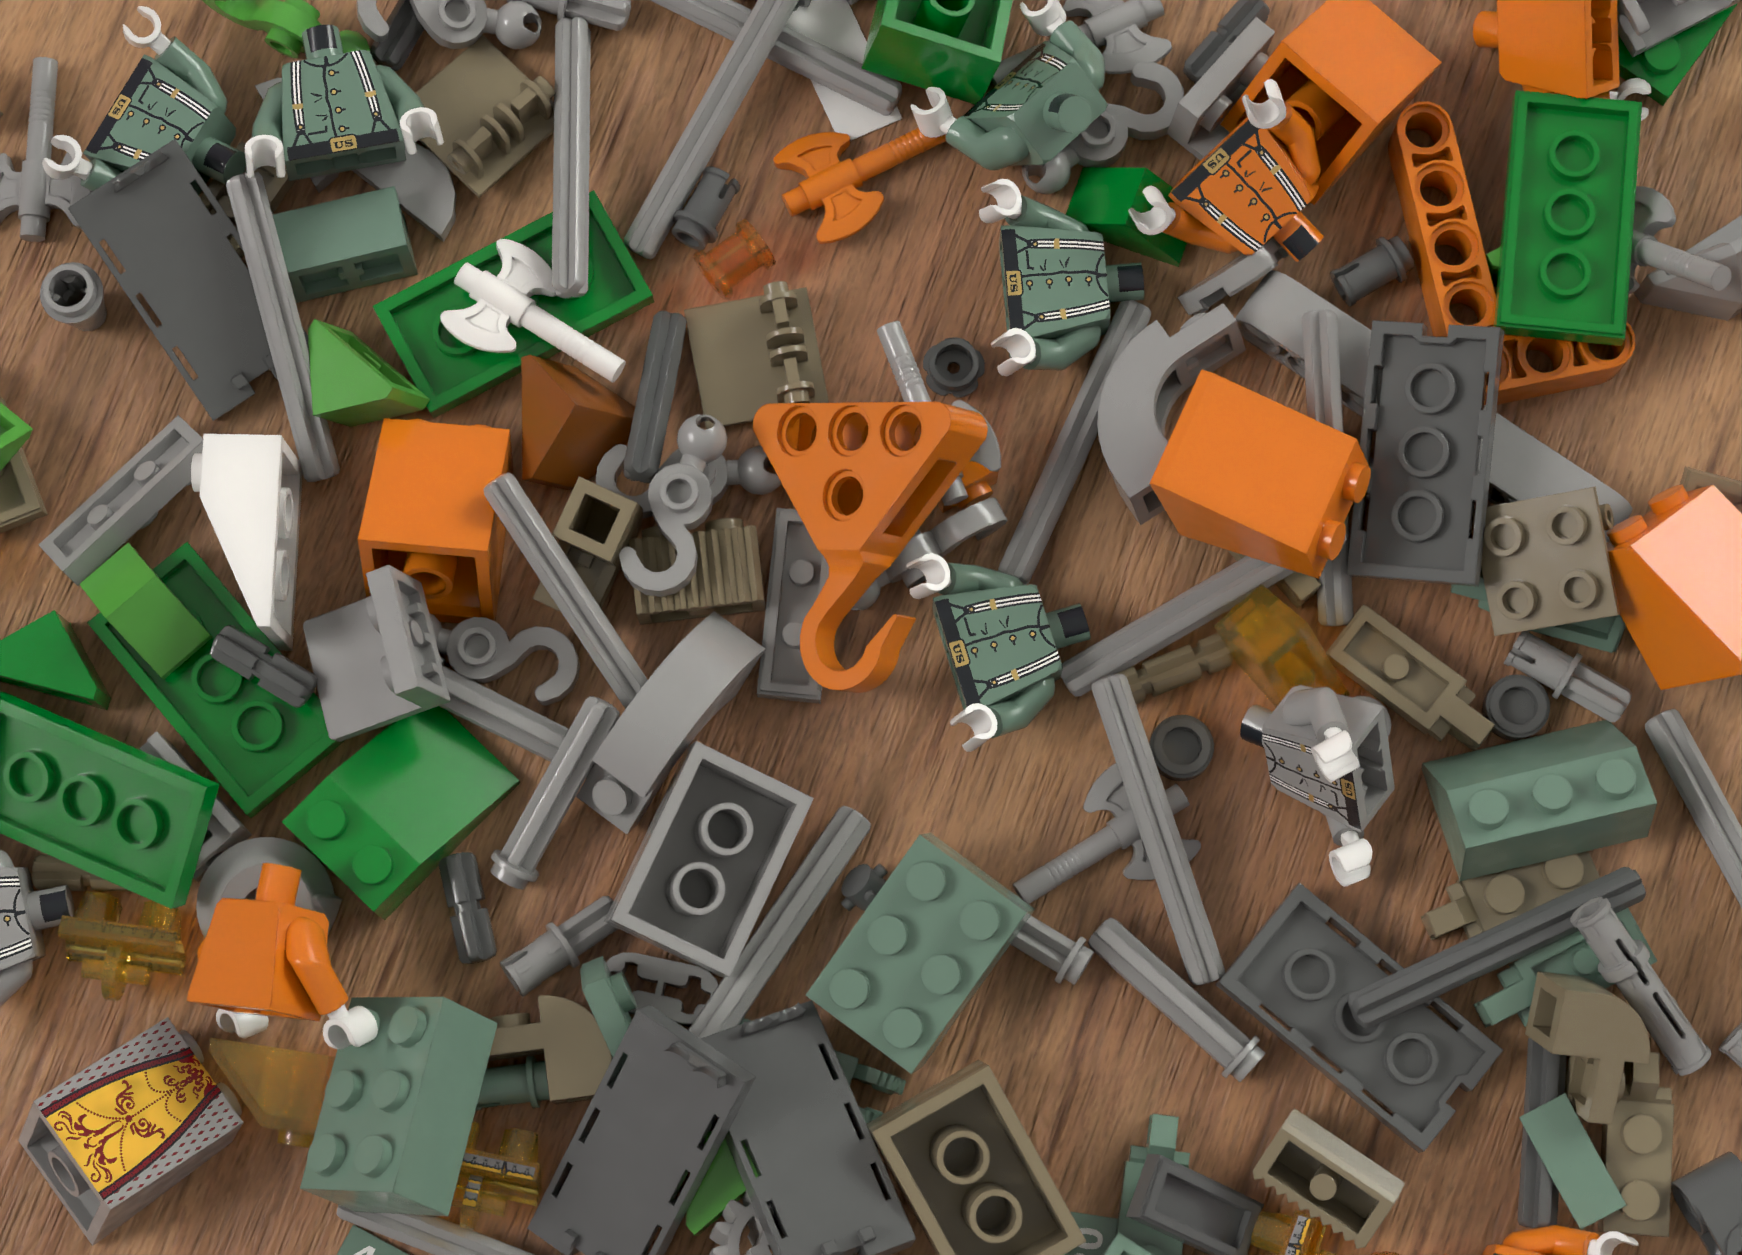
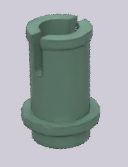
(514, 1085)

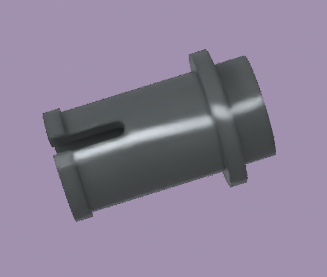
(698, 221)
(1373, 270)

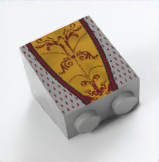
(129, 1128)

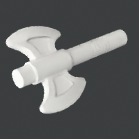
(508, 301)

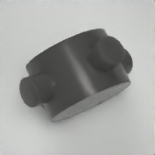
(862, 886)

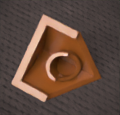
(567, 423)

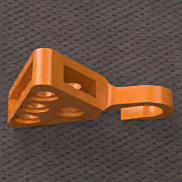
(863, 495)

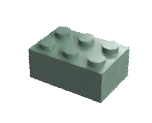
(920, 952)
(401, 1108)

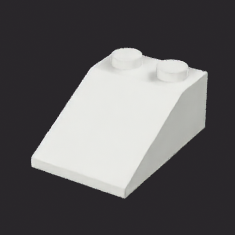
(254, 506)

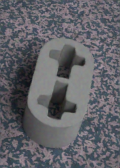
(664, 973)

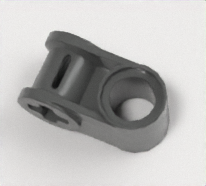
(1713, 1203)

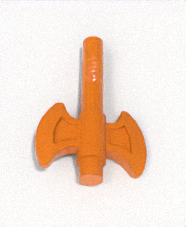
(836, 182)

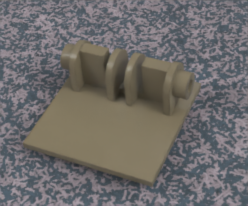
(486, 115)
(755, 354)
(1548, 561)

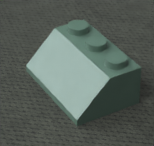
(1540, 798)

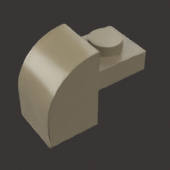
(592, 534)
(1597, 1034)
(569, 1040)

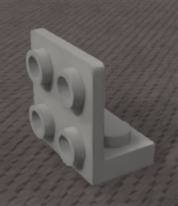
(1212, 97)
(376, 657)

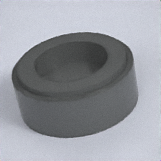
(1516, 707)
(1181, 747)

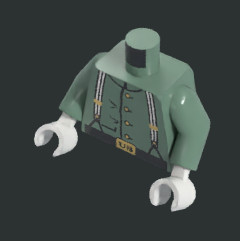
(159, 103)
(1034, 107)
(336, 114)
(1052, 282)
(997, 643)

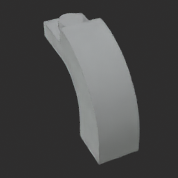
(1143, 389)
(666, 717)

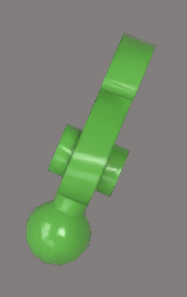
(282, 22)

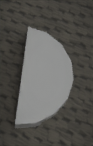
(422, 189)
(1232, 277)

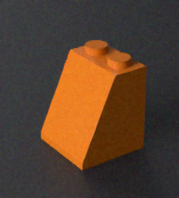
(1346, 76)
(1259, 477)
(432, 514)
(1682, 585)

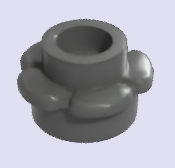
(953, 351)

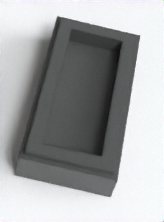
(1193, 1208)

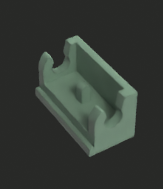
(345, 244)

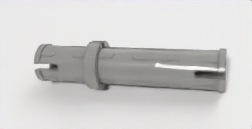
(1627, 965)

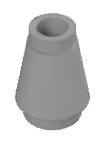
(74, 296)

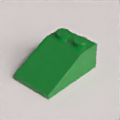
(939, 43)
(401, 806)

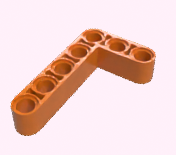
(1471, 281)

